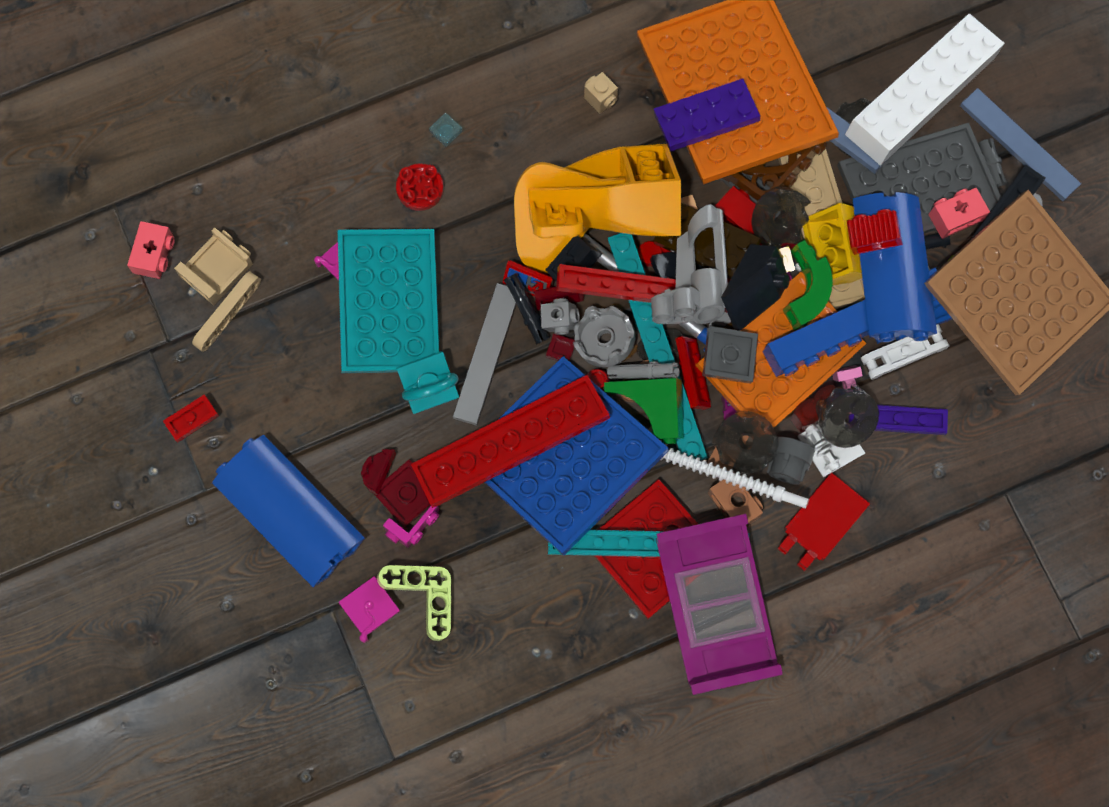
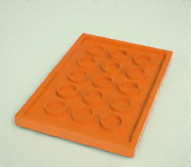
(780, 395)

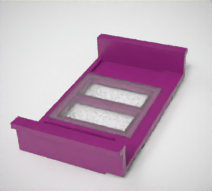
(717, 604)

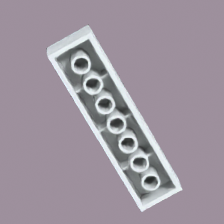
(924, 89)

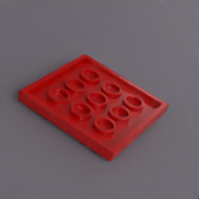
(643, 576)

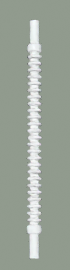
(777, 493)

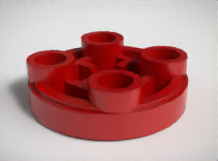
(419, 186)

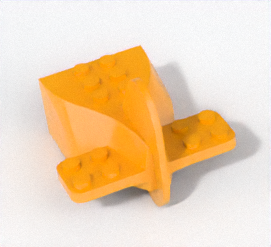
(612, 190)

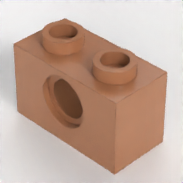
(722, 494)

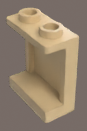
(215, 266)

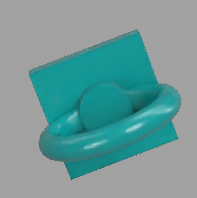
(427, 382)

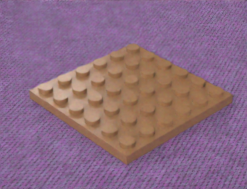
(1020, 292)

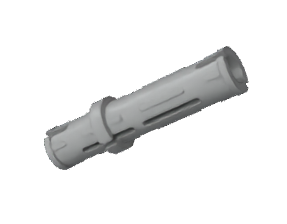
(643, 371)

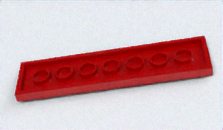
(510, 441)

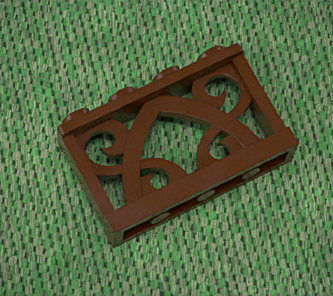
(787, 172)

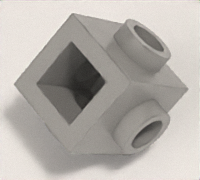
(559, 316)

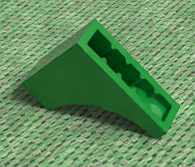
(660, 401)

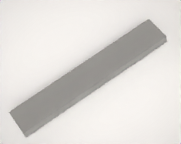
(485, 356)

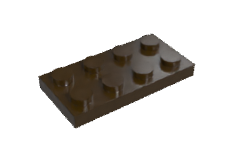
(736, 242)

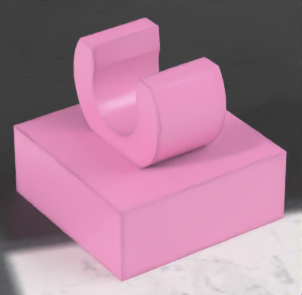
(847, 375)

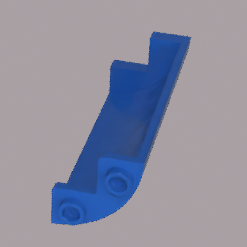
(896, 276)
(287, 510)

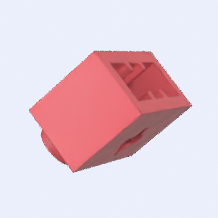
(958, 212)
(147, 239)

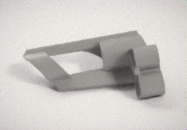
(696, 291)

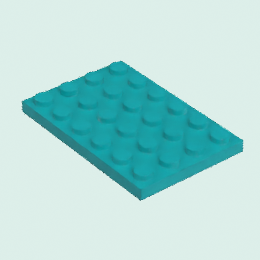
(386, 298)

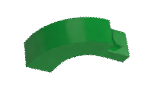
(818, 286)

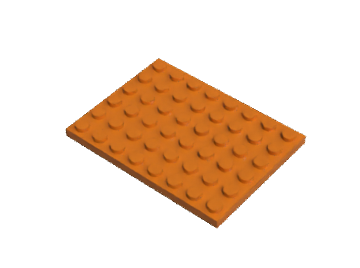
(733, 44)

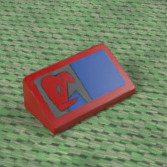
(531, 279)

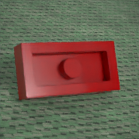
(190, 418)

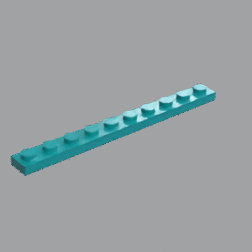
(655, 339)

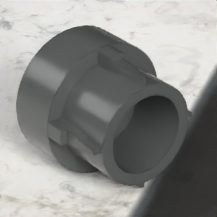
(791, 461)

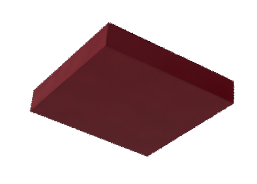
(403, 495)

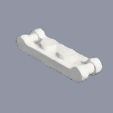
(902, 353)

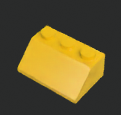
(830, 238)

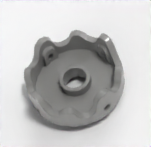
(593, 326)

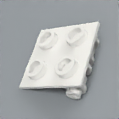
(827, 456)

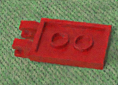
(824, 521)

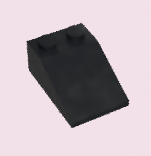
(755, 285)

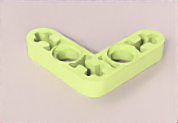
(433, 590)

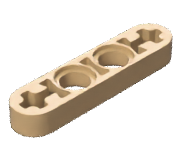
(226, 311)

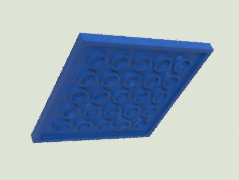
(582, 478)

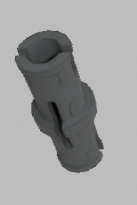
(993, 161)

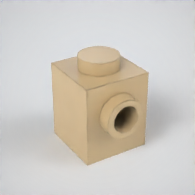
(600, 92)

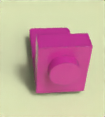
(396, 533)

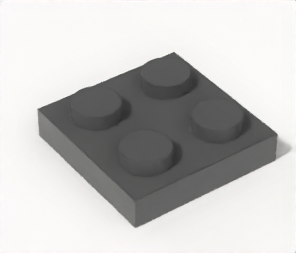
(730, 354)

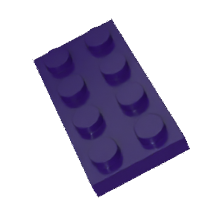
(706, 114)

